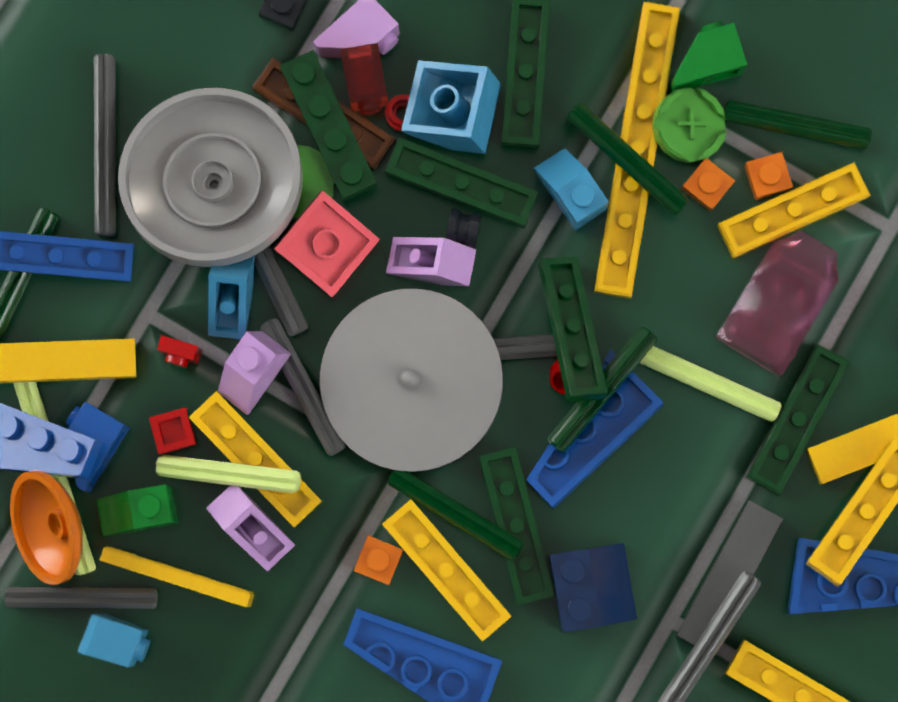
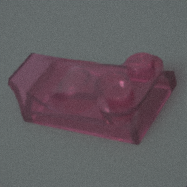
(781, 301)

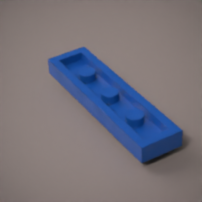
(65, 256)

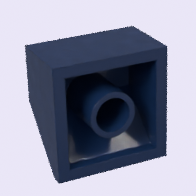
(592, 587)

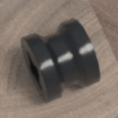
(463, 227)

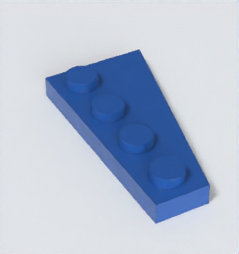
(622, 415)
(868, 584)

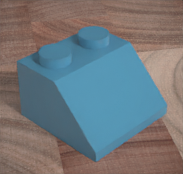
(452, 105)

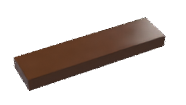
(371, 139)

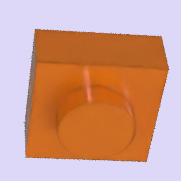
(768, 176)
(708, 184)
(378, 560)

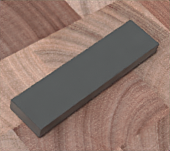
(739, 554)

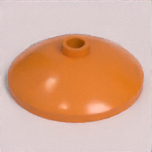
(46, 526)

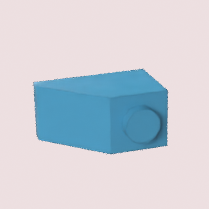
(572, 188)
(230, 299)
(114, 640)

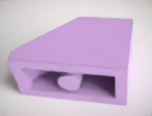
(360, 25)
(431, 260)
(251, 369)
(250, 527)

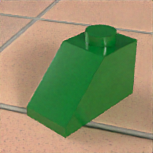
(711, 58)
(137, 510)

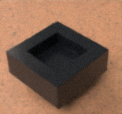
(282, 12)

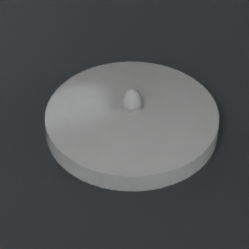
(210, 177)
(411, 380)

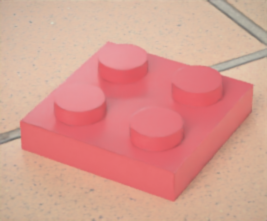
(326, 243)

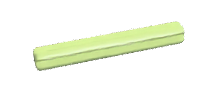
(712, 384)
(228, 473)

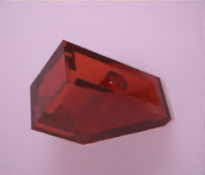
(364, 78)

